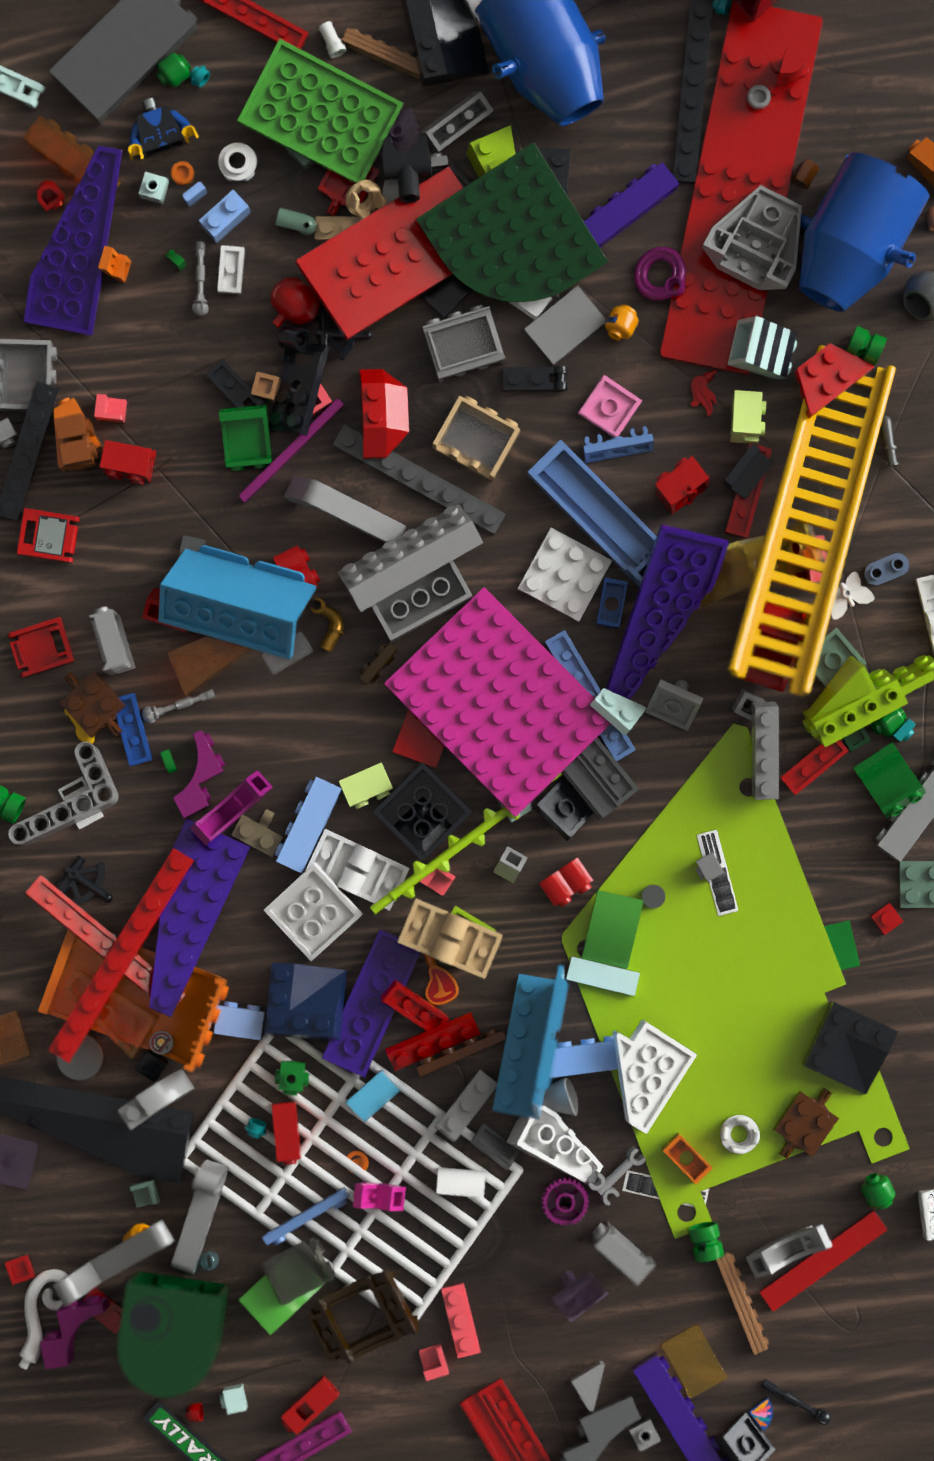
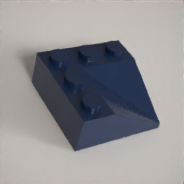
(305, 1002)

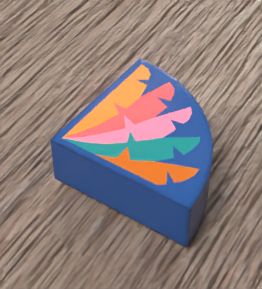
(762, 1413)

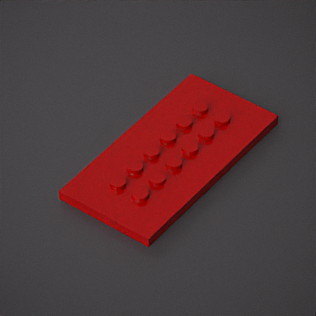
(379, 260)

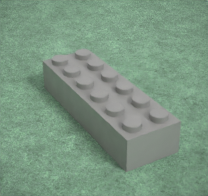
(410, 557)

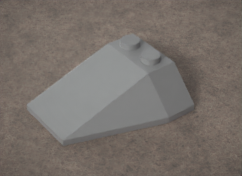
(758, 240)

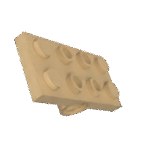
(450, 938)

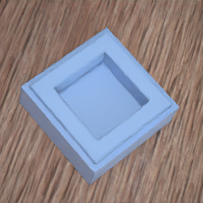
(194, 194)

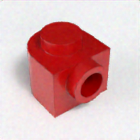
(49, 195)

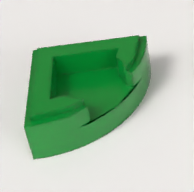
(175, 259)

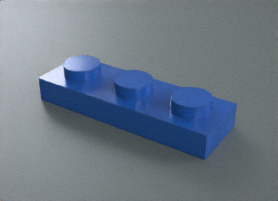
(133, 732)

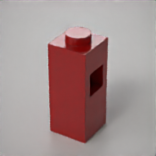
(286, 1132)
(309, 1405)

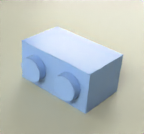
(224, 216)
(240, 1021)

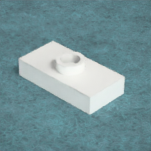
(231, 269)

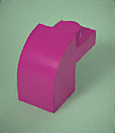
(379, 1196)

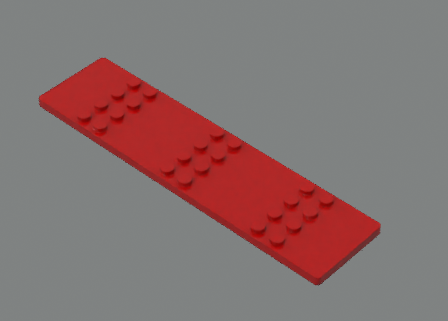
(737, 156)

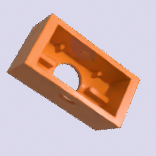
(697, 1168)

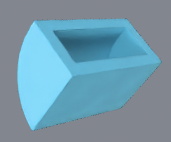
(373, 1096)

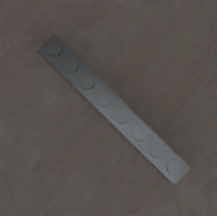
(423, 482)

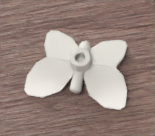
(848, 592)

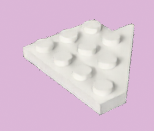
(648, 1072)

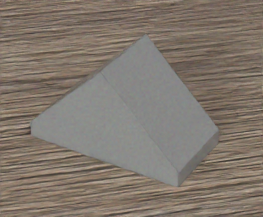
(588, 1383)

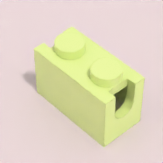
(746, 417)
(366, 785)

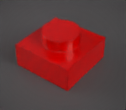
(886, 918)
(20, 1269)

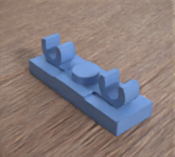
(618, 446)

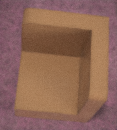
(265, 386)

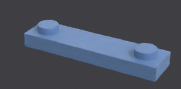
(278, 1234)

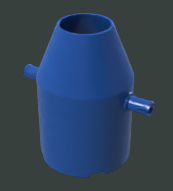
(546, 54)
(858, 231)

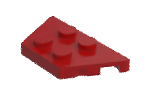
(828, 376)

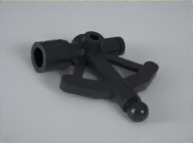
(327, 334)
(74, 874)

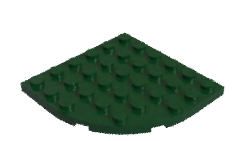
(513, 233)

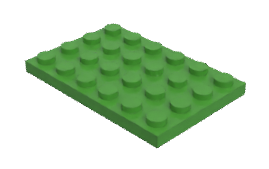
(320, 112)

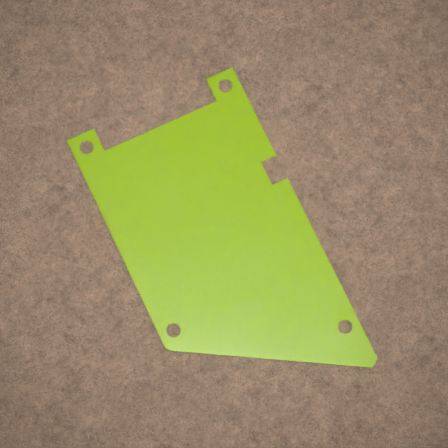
(730, 985)

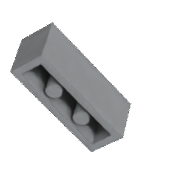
(457, 121)
(466, 1106)

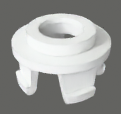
(243, 173)
(751, 1140)

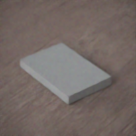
(565, 325)

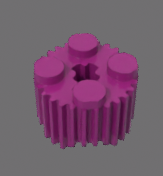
(565, 1214)

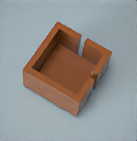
(77, 447)

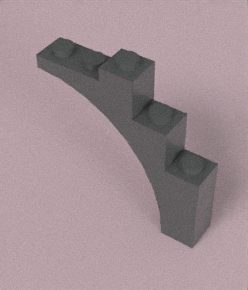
(600, 1428)

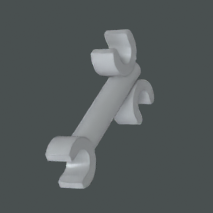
(603, 1185)

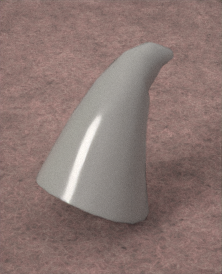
(561, 1097)

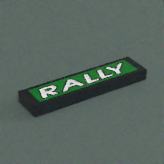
(180, 1434)

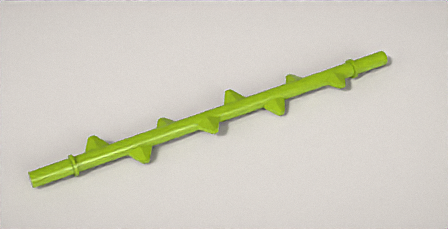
(442, 861)

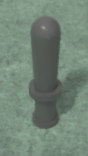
(887, 433)

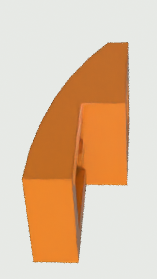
(114, 264)

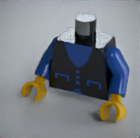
(158, 131)

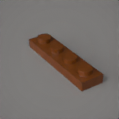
(451, 1055)

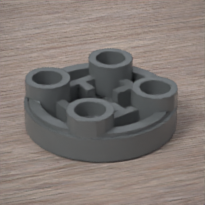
(85, 1062)

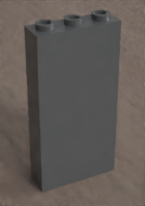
(122, 53)

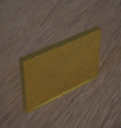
(694, 1360)

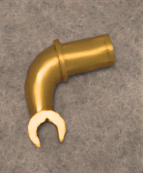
(335, 627)

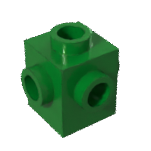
(292, 1068)

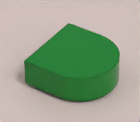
(168, 761)

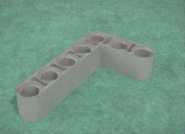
(343, 508)
(72, 805)
(208, 1188)
(113, 1262)

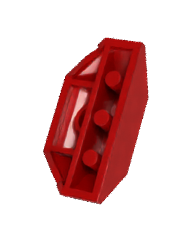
(382, 413)

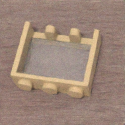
(476, 437)

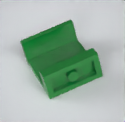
(890, 780)

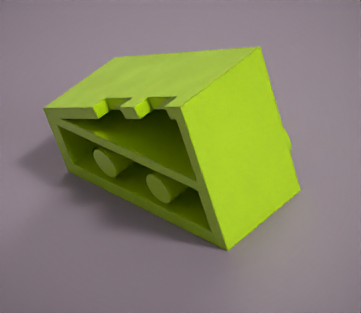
(491, 150)

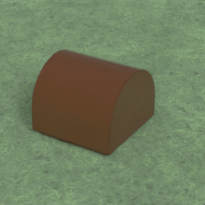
(805, 174)

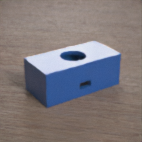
(617, 590)

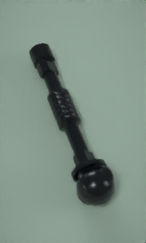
(821, 1416)

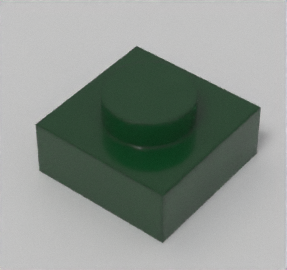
(856, 739)

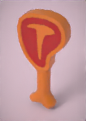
(441, 986)

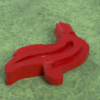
(701, 393)

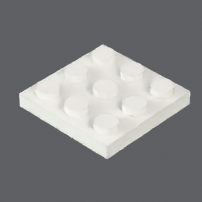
(564, 574)
(313, 911)

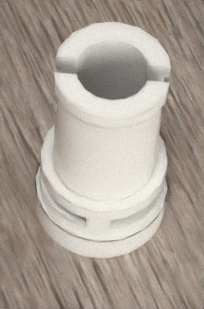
(333, 43)

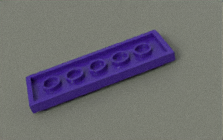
(365, 1013)

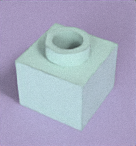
(156, 195)
(234, 1399)

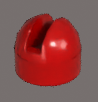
(195, 1412)

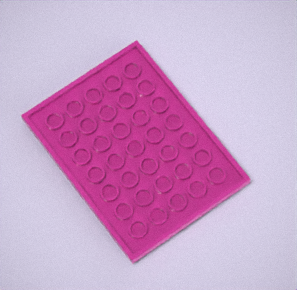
(498, 701)

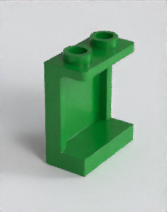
(246, 437)

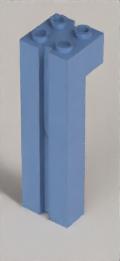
(595, 509)

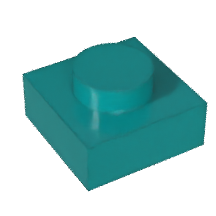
(904, 731)

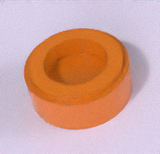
(182, 173)
(363, 1161)

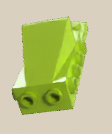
(855, 691)

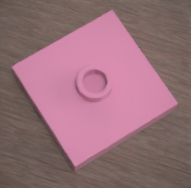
(609, 407)

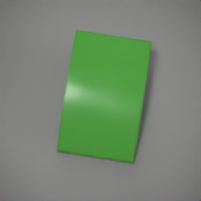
(612, 929)
(265, 1307)

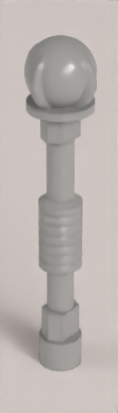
(200, 305)
(150, 713)

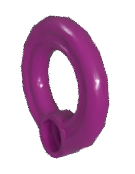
(678, 274)

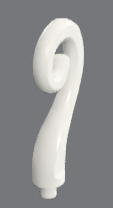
(32, 1348)

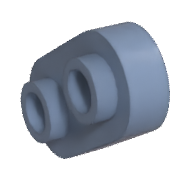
(886, 569)

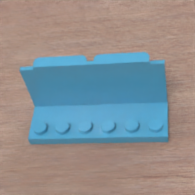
(235, 601)
(530, 1045)

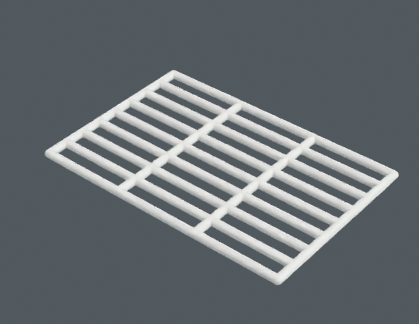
(401, 1172)

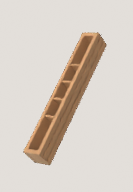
(381, 52)
(742, 1303)

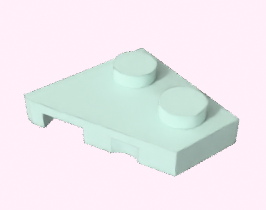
(618, 710)

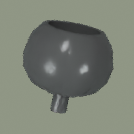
(919, 295)

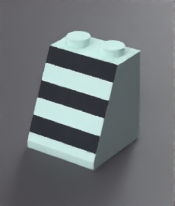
(762, 347)

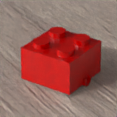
(128, 462)
(683, 482)

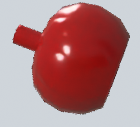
(294, 302)

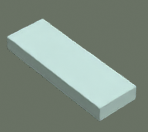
(603, 976)

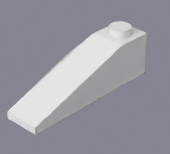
(554, 1145)

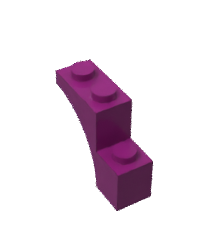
(193, 797)
(231, 808)
(57, 1345)

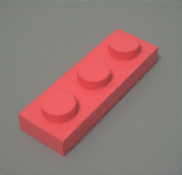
(460, 1320)

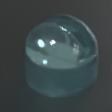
(214, 1260)

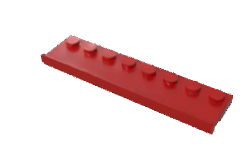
(502, 1425)

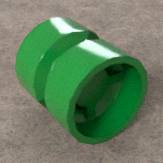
(866, 345)
(10, 805)
(705, 1239)

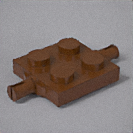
(93, 704)
(805, 1123)

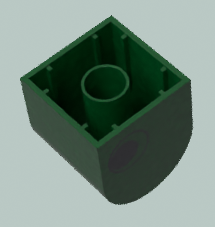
(170, 1331)

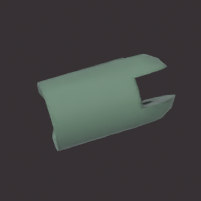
(296, 221)

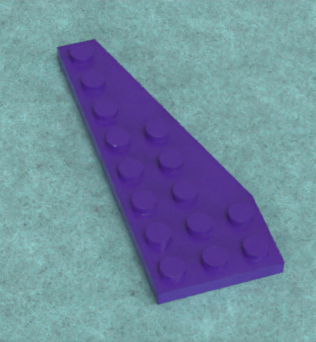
(67, 277)
(674, 583)
(192, 912)

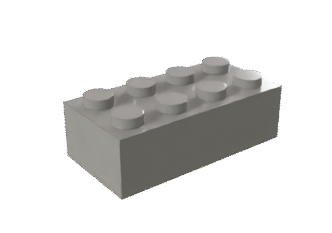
(422, 601)

